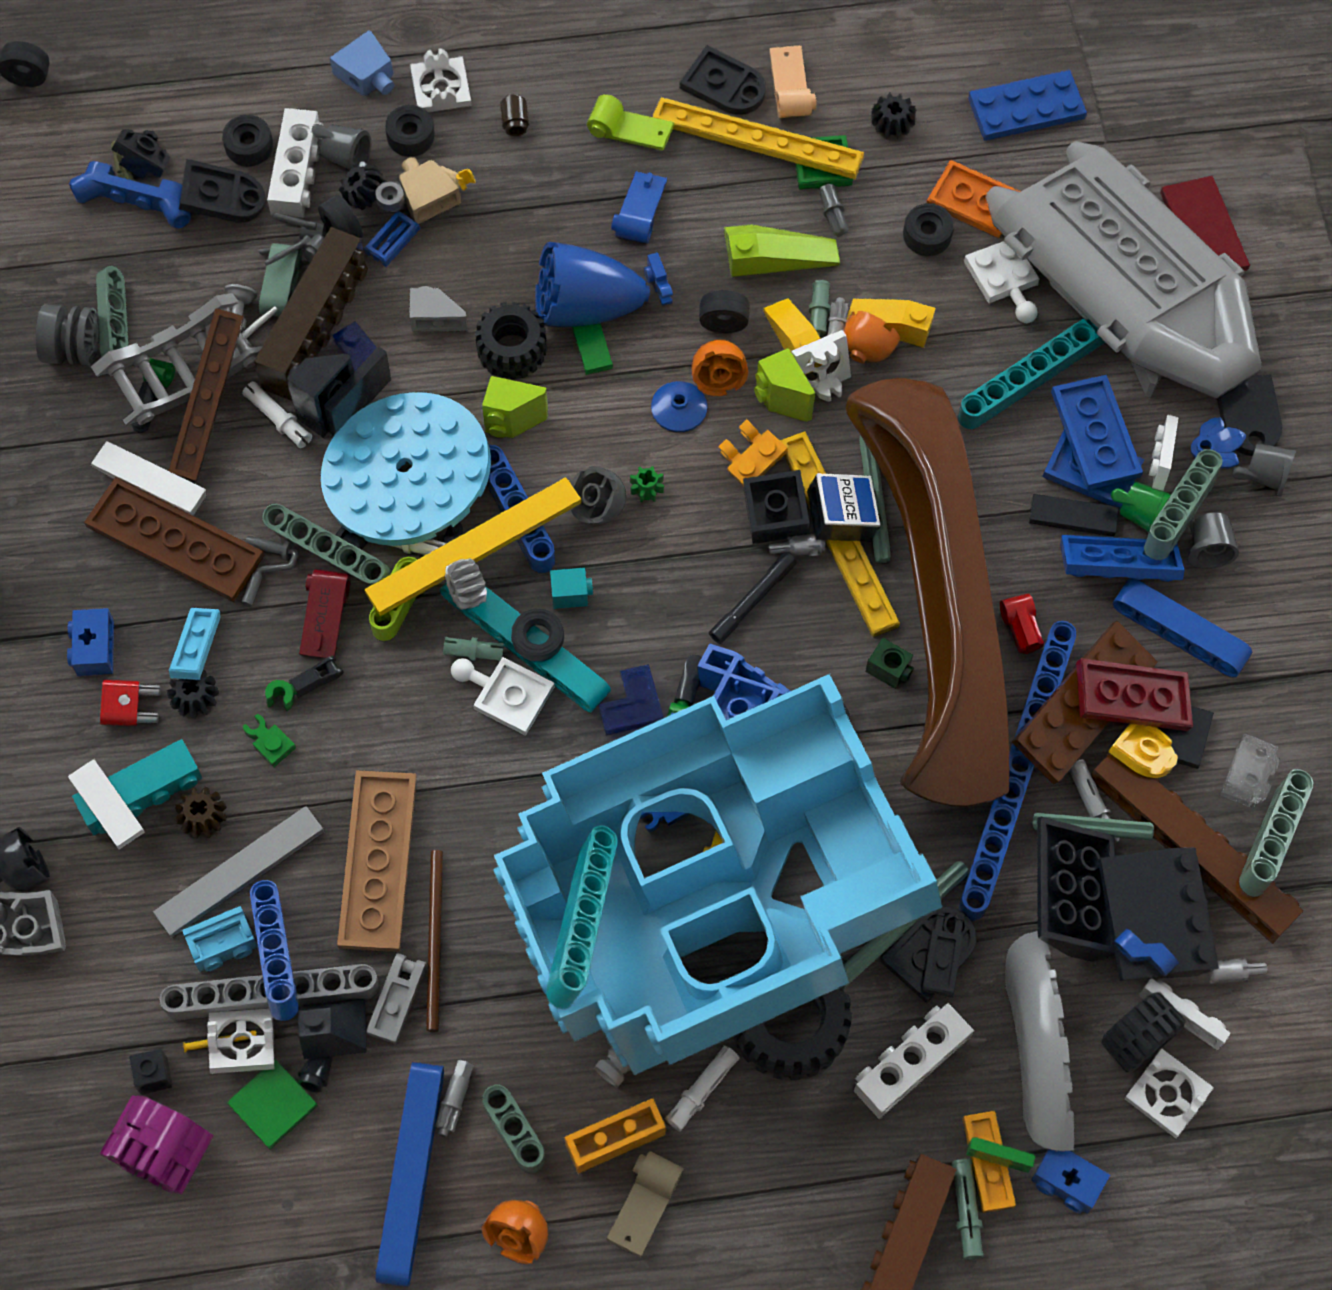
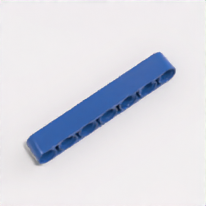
(410, 1175)

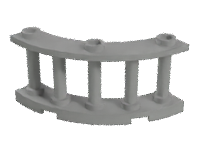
(167, 342)

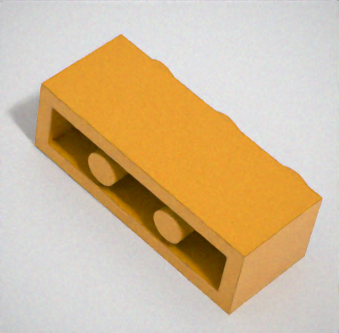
(615, 1135)

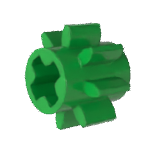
(639, 482)

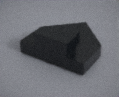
(141, 152)

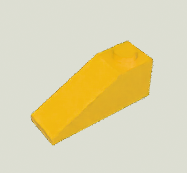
(905, 316)
(790, 326)

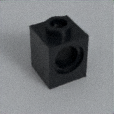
(150, 1071)

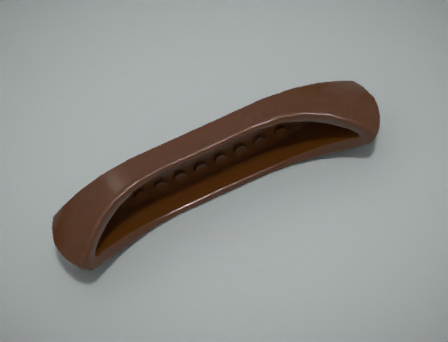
(928, 471)

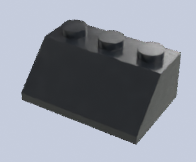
(314, 384)

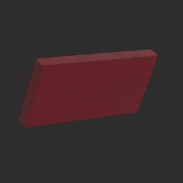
(1204, 212)
(1134, 694)

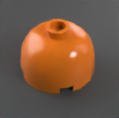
(868, 338)
(719, 367)
(518, 1229)

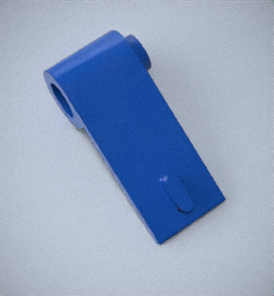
(639, 208)

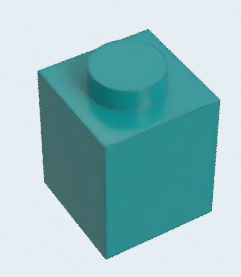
(570, 588)

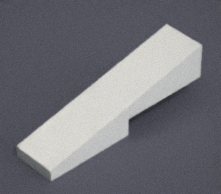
(149, 478)

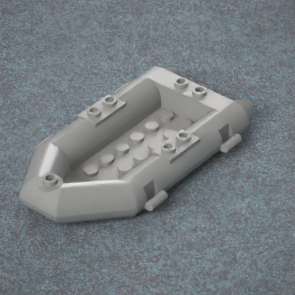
(1134, 270)

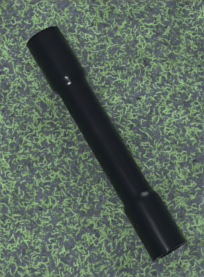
(731, 620)

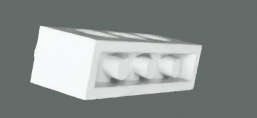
(281, 197)
(883, 1097)

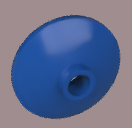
(679, 416)

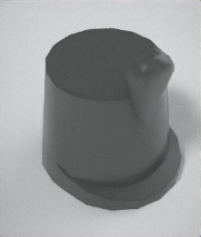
(343, 144)
(1268, 467)
(1212, 541)

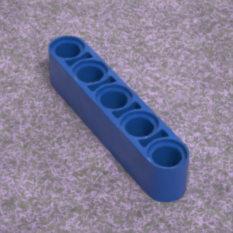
(511, 496)
(1182, 627)
(274, 950)

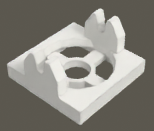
(448, 98)
(825, 352)
(262, 1061)
(1199, 1087)

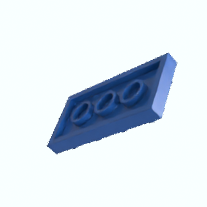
(1027, 105)
(1096, 432)
(1117, 558)

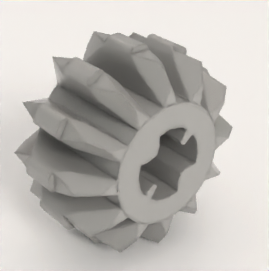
(465, 583)

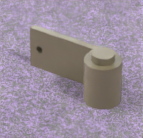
(645, 1203)

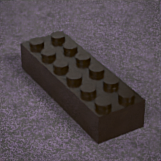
(312, 310)

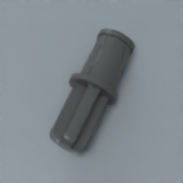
(833, 210)

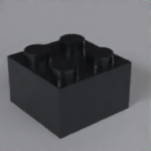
(776, 506)

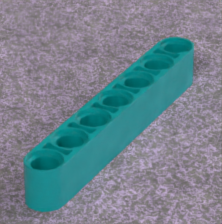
(1027, 376)
(563, 669)
(581, 918)

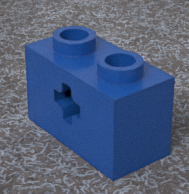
(96, 629)
(1086, 1182)

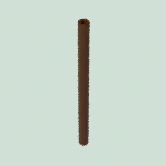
(434, 941)

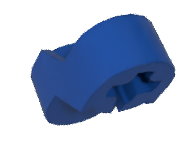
(1155, 953)

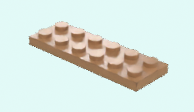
(377, 861)

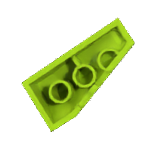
(770, 250)

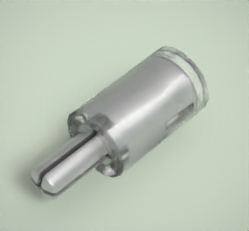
(799, 546)
(1234, 971)

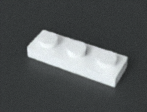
(1163, 452)
(1206, 1028)

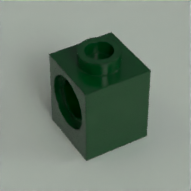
(886, 652)

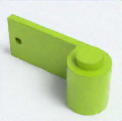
(612, 122)

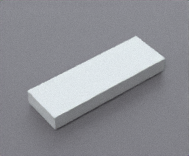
(106, 804)

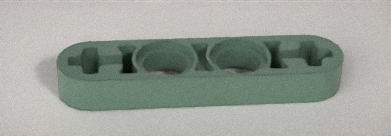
(111, 285)

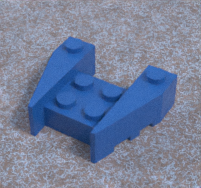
(735, 682)

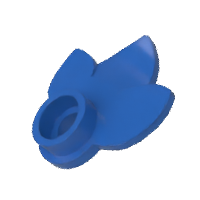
(1219, 439)

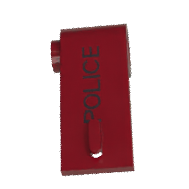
(324, 611)

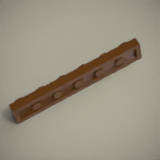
(206, 394)

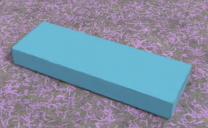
(194, 643)

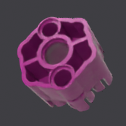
(156, 1144)

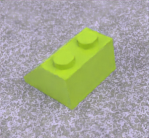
(784, 386)
(513, 407)

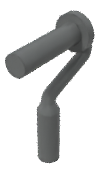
(286, 550)

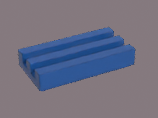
(370, 248)

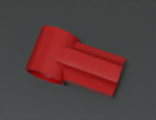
(1020, 615)

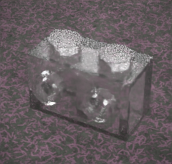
(1250, 771)

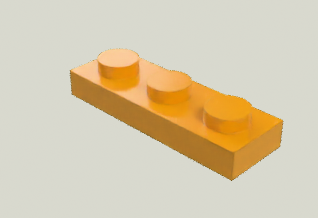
(991, 1179)

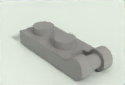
(396, 999)

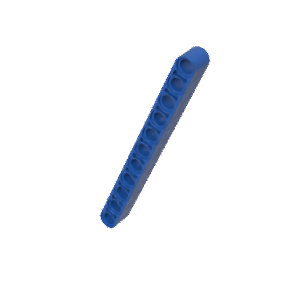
(1018, 781)

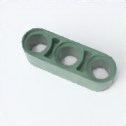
(279, 280)
(503, 1117)

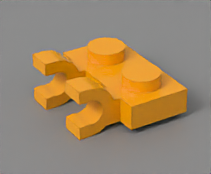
(756, 459)

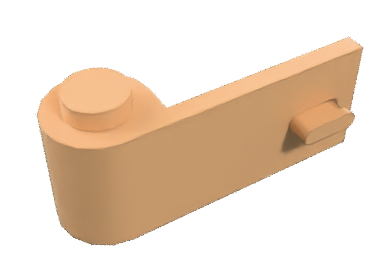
(789, 80)

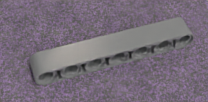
(255, 988)

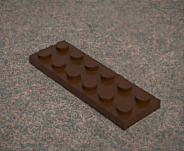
(174, 539)
(1056, 731)

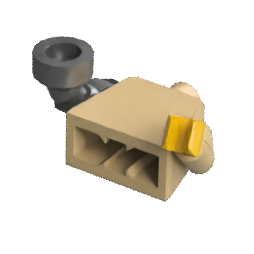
(424, 189)

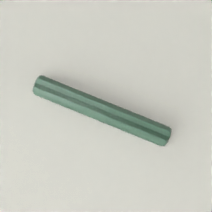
(1114, 827)

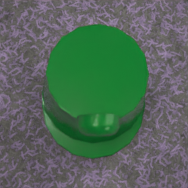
(1140, 504)

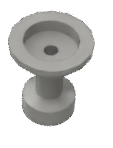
(244, 296)

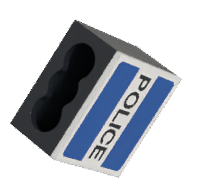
(843, 507)

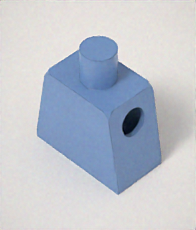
(364, 65)

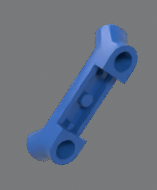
(101, 181)

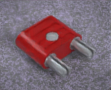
(121, 703)

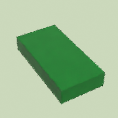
(592, 348)
(1000, 1154)

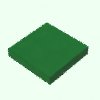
(814, 178)
(272, 1104)

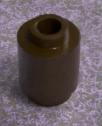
(514, 115)

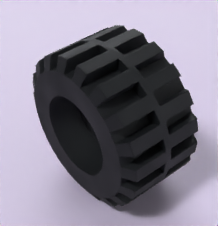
(511, 321)
(1143, 1031)

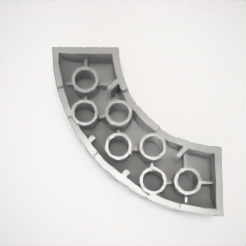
(30, 924)
(1041, 1043)

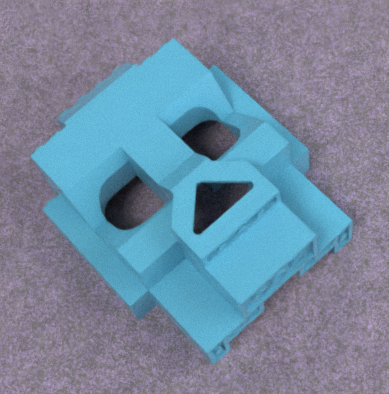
(763, 784)

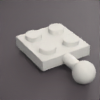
(1003, 274)
(510, 694)

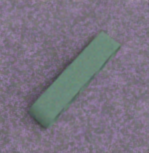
(1183, 504)
(317, 537)
(1276, 833)

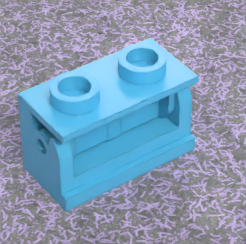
(220, 939)

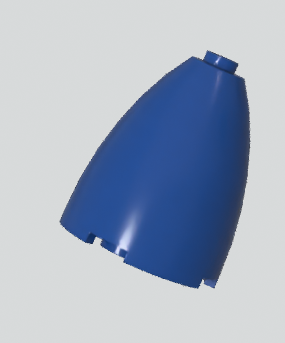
(585, 287)

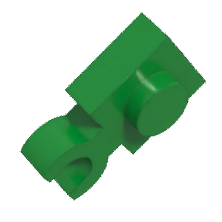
(271, 743)

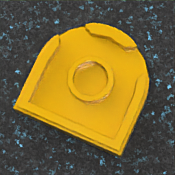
(1145, 751)

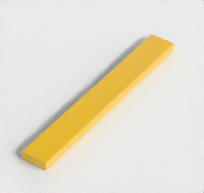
(760, 138)
(473, 544)
(848, 554)

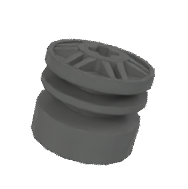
(67, 335)

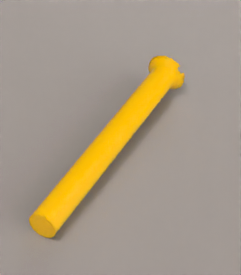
(204, 1043)

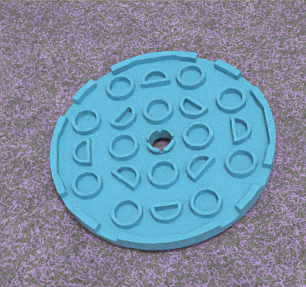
(408, 507)

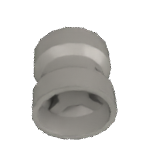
(611, 1069)

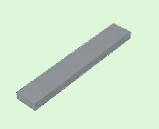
(238, 871)

